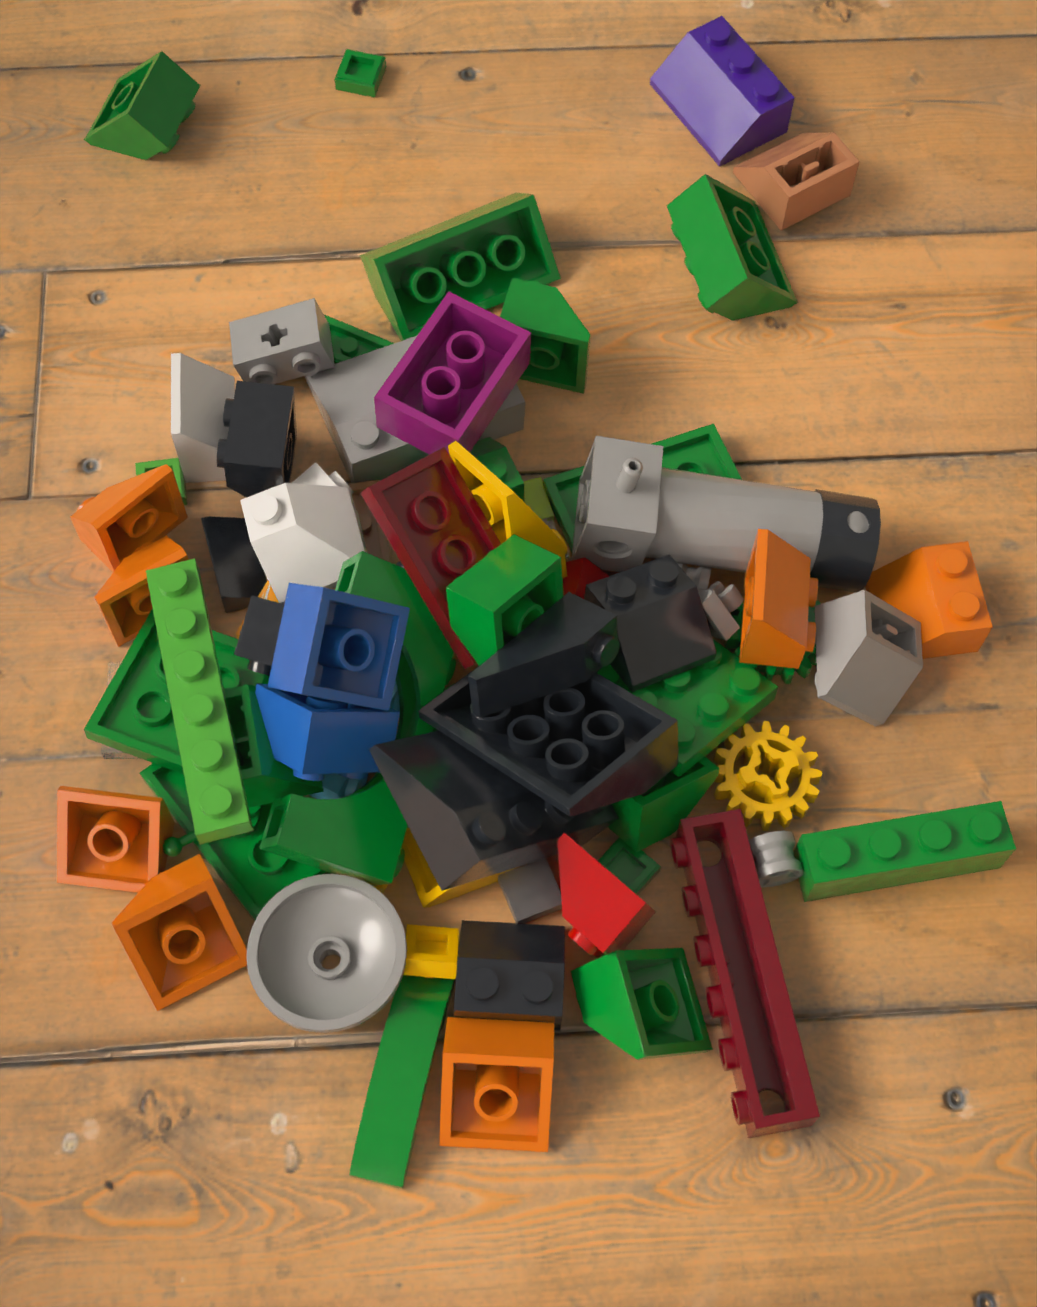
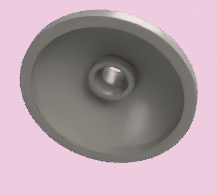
(318, 920)

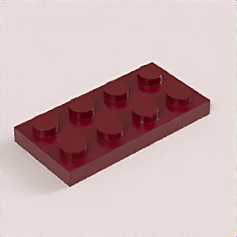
(433, 531)

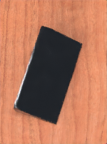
(234, 561)

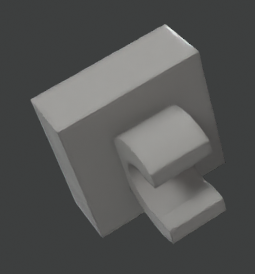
(717, 606)

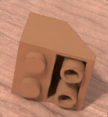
(800, 176)

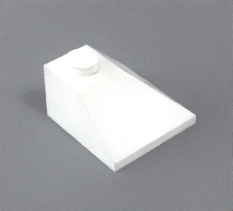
(303, 534)

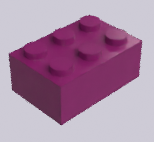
(452, 377)

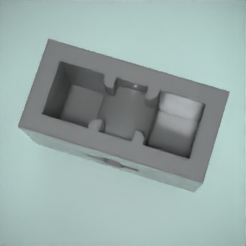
(282, 343)

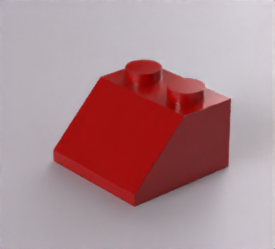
(597, 903)

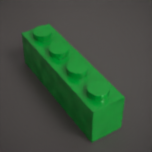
(903, 851)

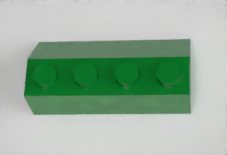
(464, 255)

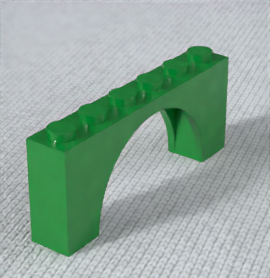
(366, 829)

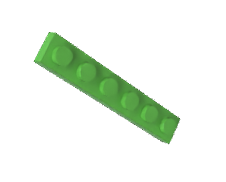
(198, 703)

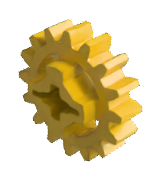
(775, 757)

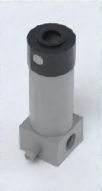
(643, 510)

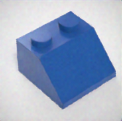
(338, 646)
(323, 734)

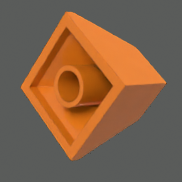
(130, 515)
(126, 594)
(180, 933)

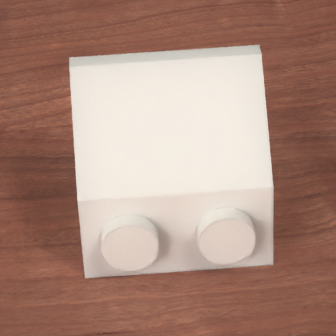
(197, 416)

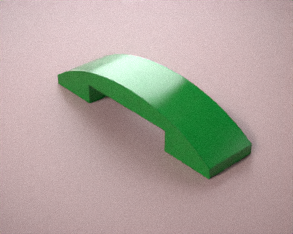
(400, 1080)

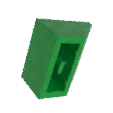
(261, 773)

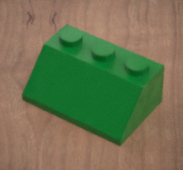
(729, 251)

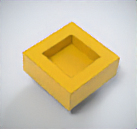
(431, 951)

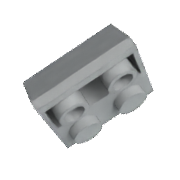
(865, 655)

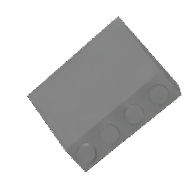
(348, 409)

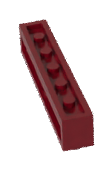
(745, 975)

